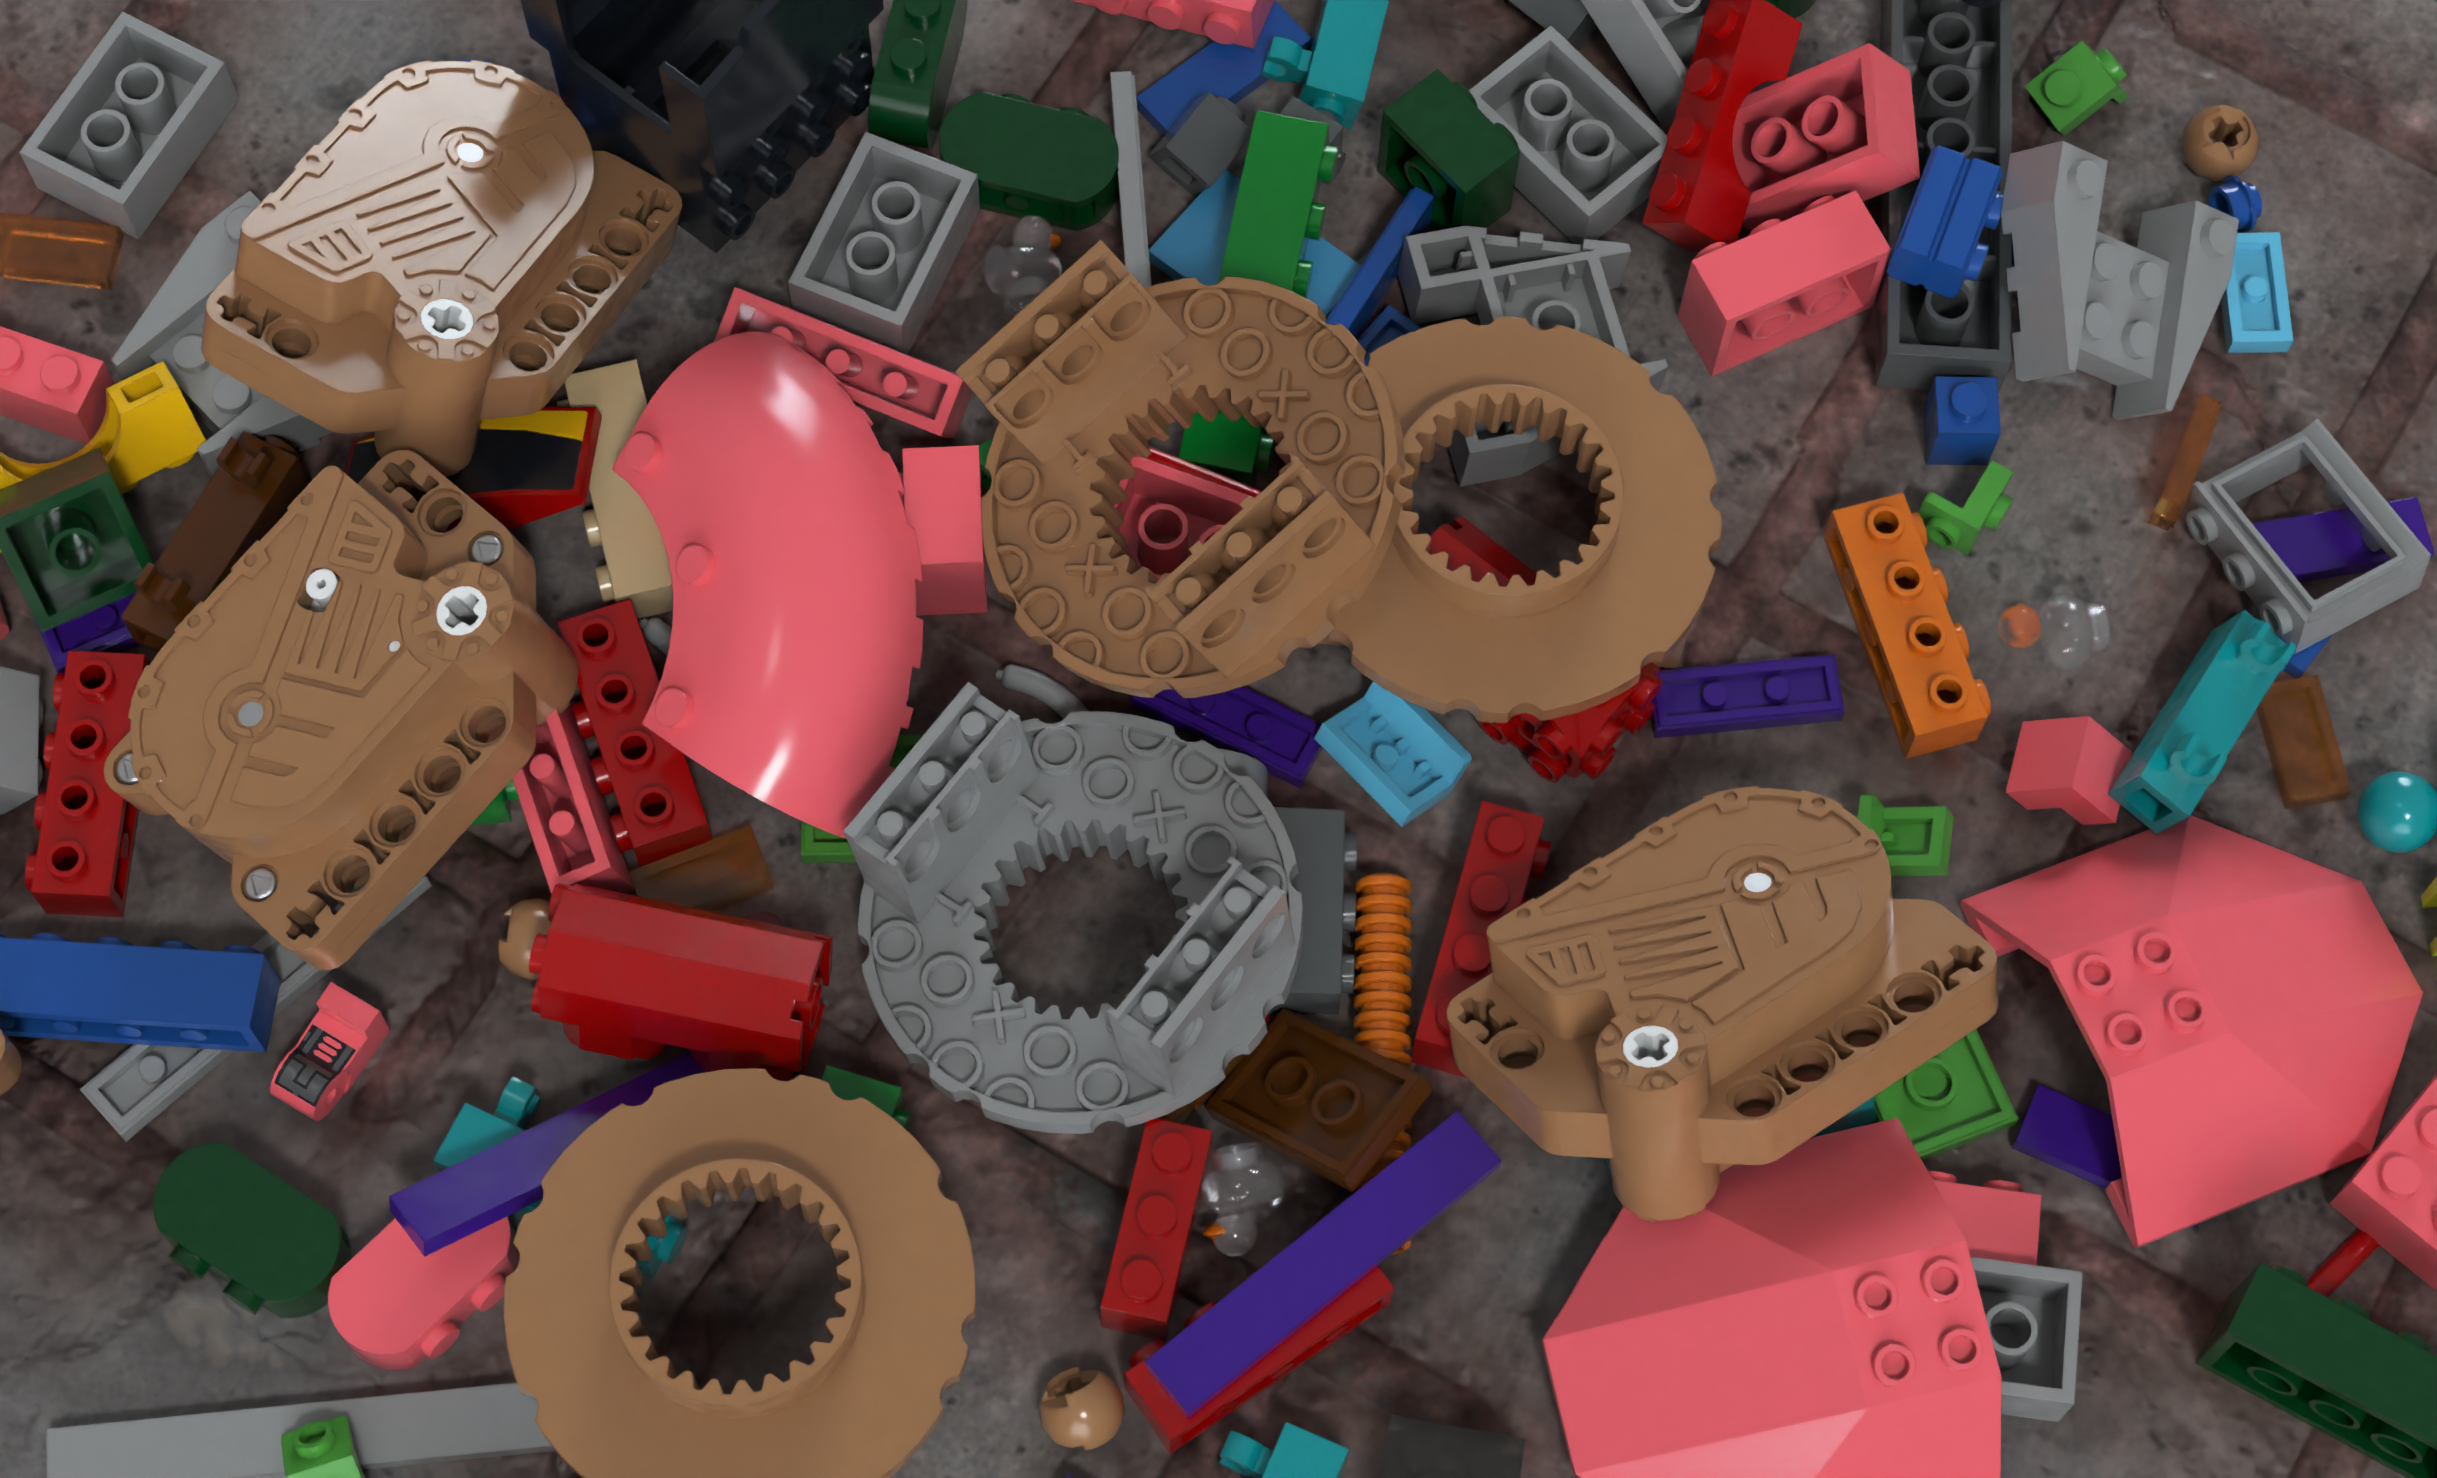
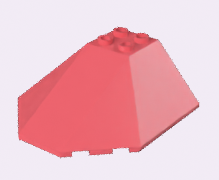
(2229, 1004)
(1785, 1329)

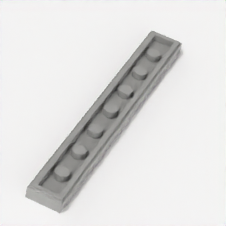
(248, 1441)

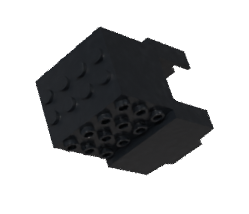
(711, 91)

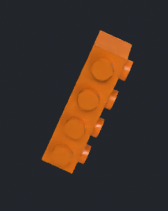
(1906, 625)

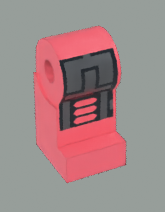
(329, 1053)

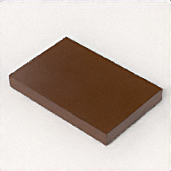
(1319, 1099)

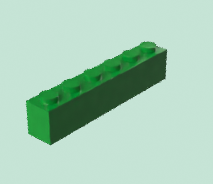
(1267, 243)

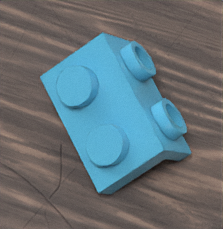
(1395, 752)

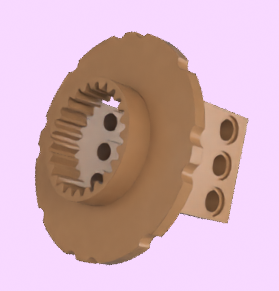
(1082, 392)
(1607, 614)
(897, 1254)

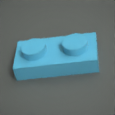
(2257, 297)

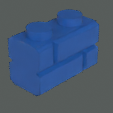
(1945, 222)

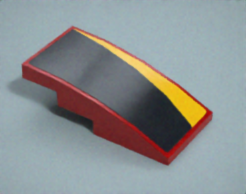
(520, 464)

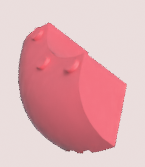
(783, 577)

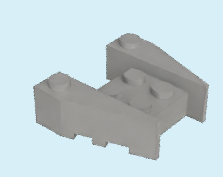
(1521, 277)
(2100, 301)
(173, 334)

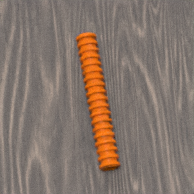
(1384, 983)

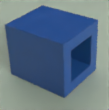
(1961, 420)

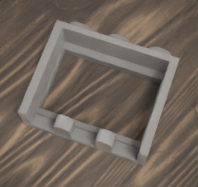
(2260, 572)

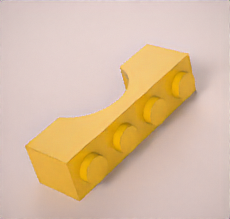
(142, 431)

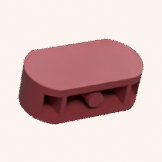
(408, 1306)

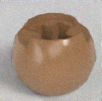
(2224, 125)
(525, 922)
(1081, 1408)

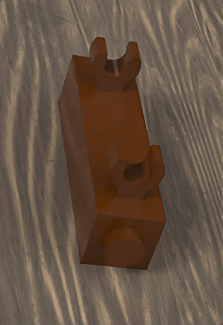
(233, 512)

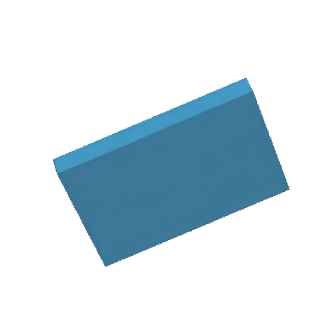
(1199, 238)

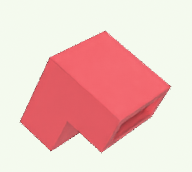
(2068, 767)

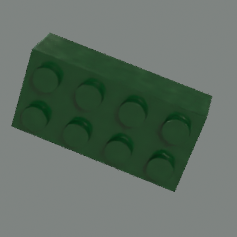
(2329, 1368)

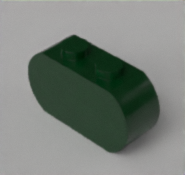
(915, 70)
(1034, 158)
(249, 1231)

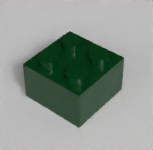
(1450, 150)
(71, 540)

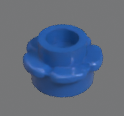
(2237, 200)

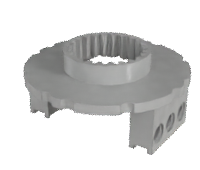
(1000, 796)

